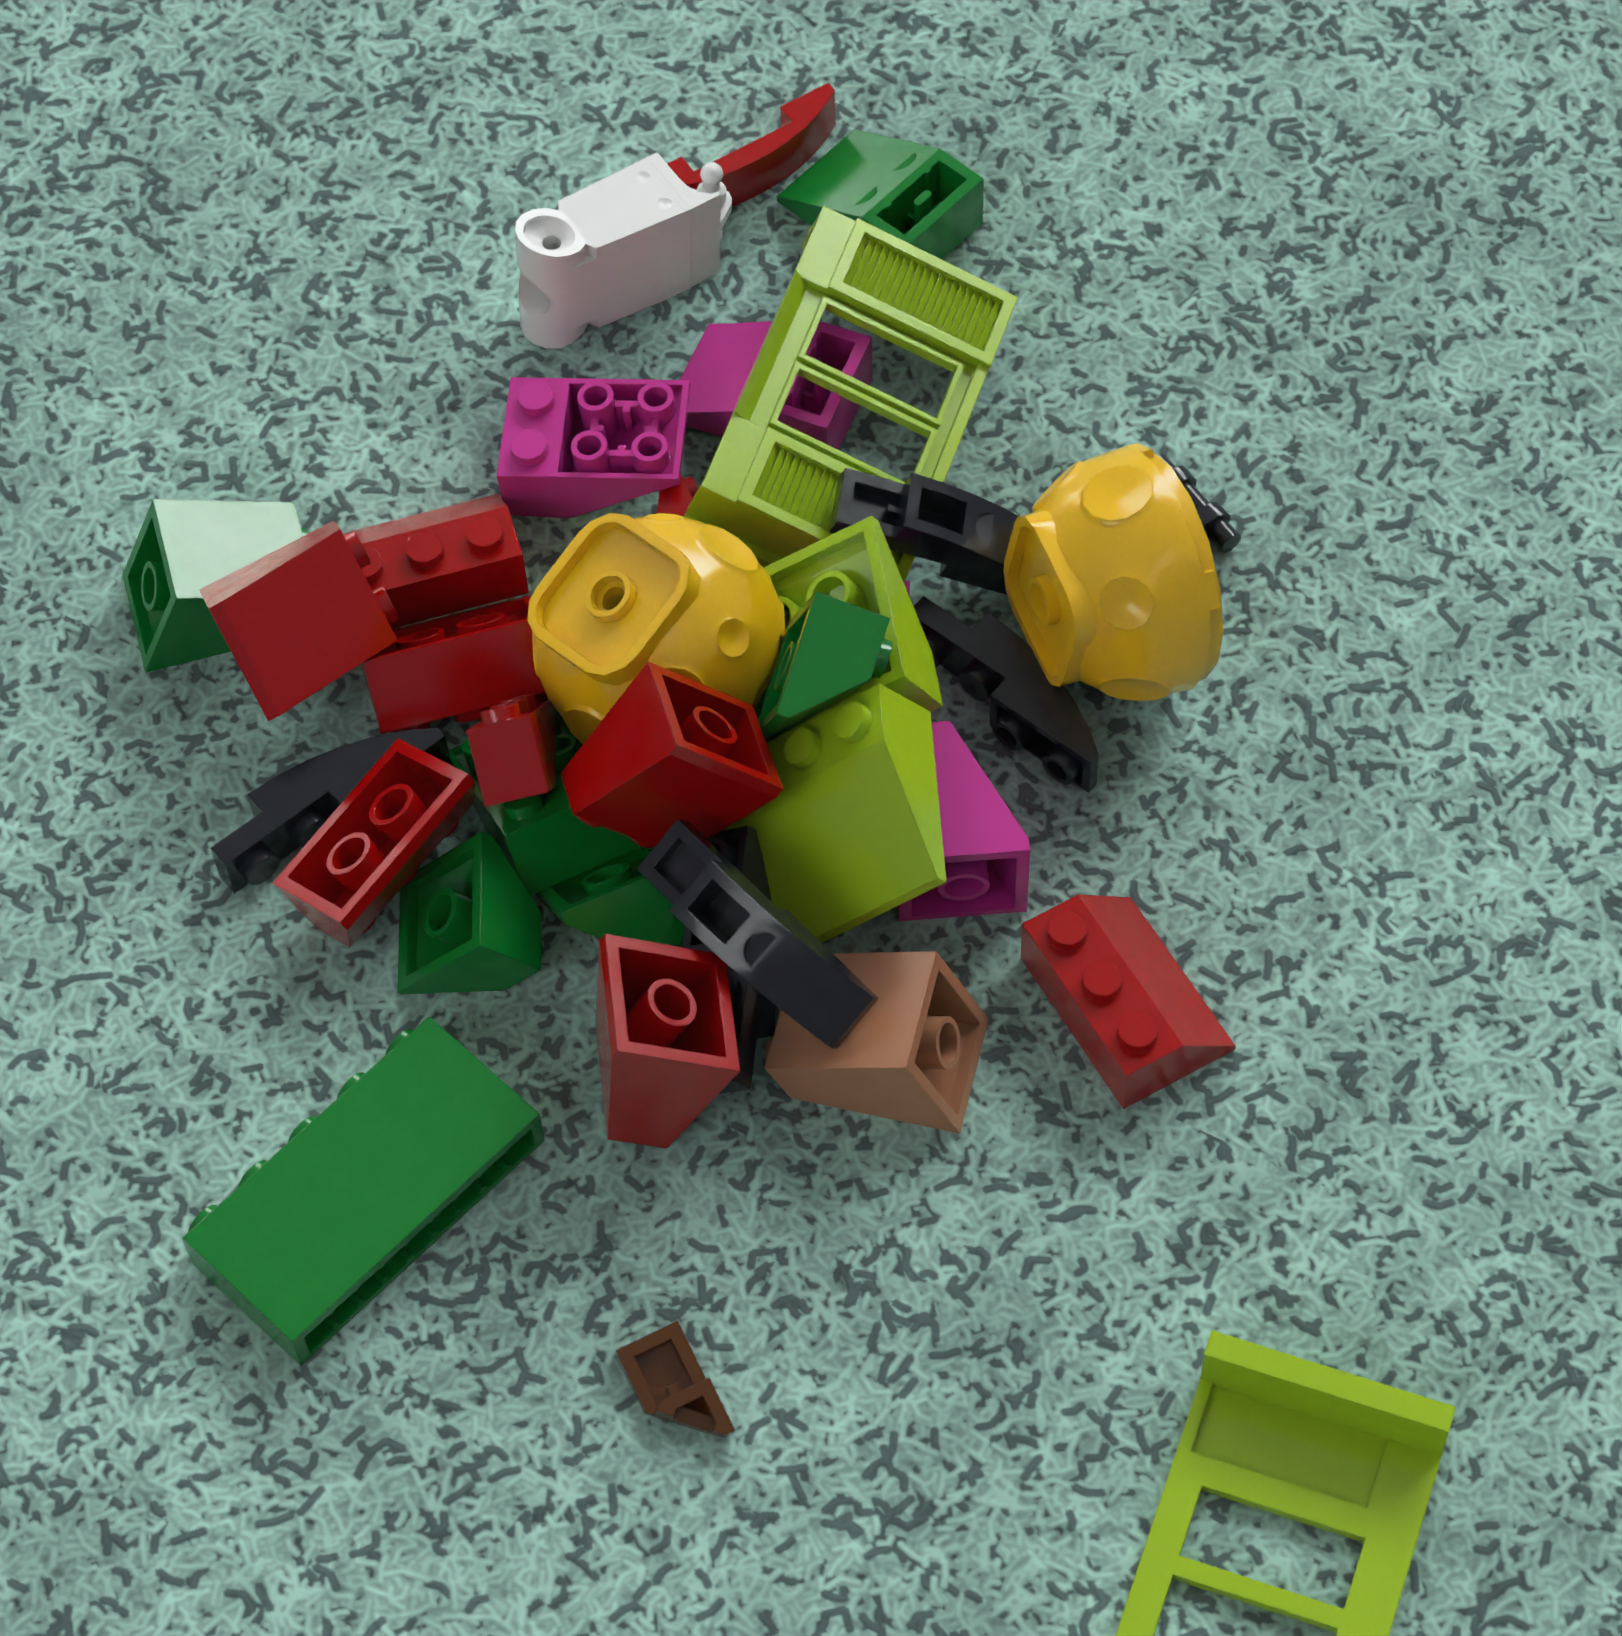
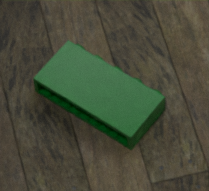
(363, 1189)

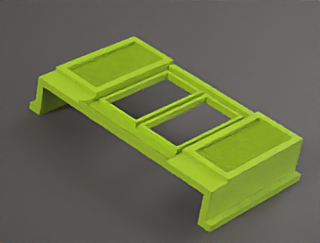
(781, 484)
(1308, 1450)

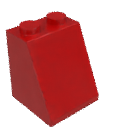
(301, 616)
(670, 756)
(661, 1037)

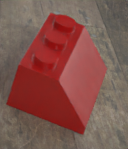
(446, 559)
(453, 667)
(376, 841)
(1121, 994)

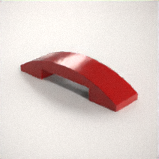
(774, 157)

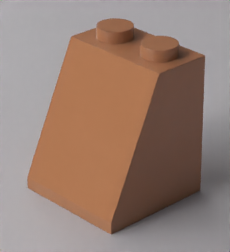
(904, 1058)

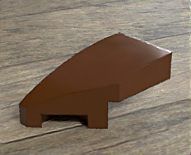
(672, 1382)

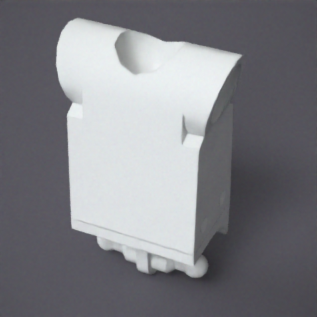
(617, 249)

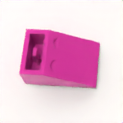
(726, 359)
(589, 443)

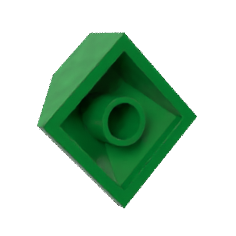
(822, 660)
(615, 902)
(467, 924)

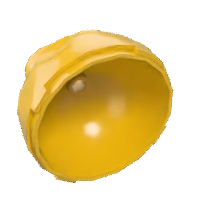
(1117, 579)
(656, 595)

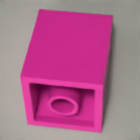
(981, 841)

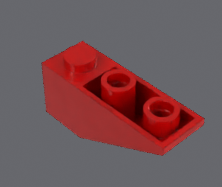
(515, 749)

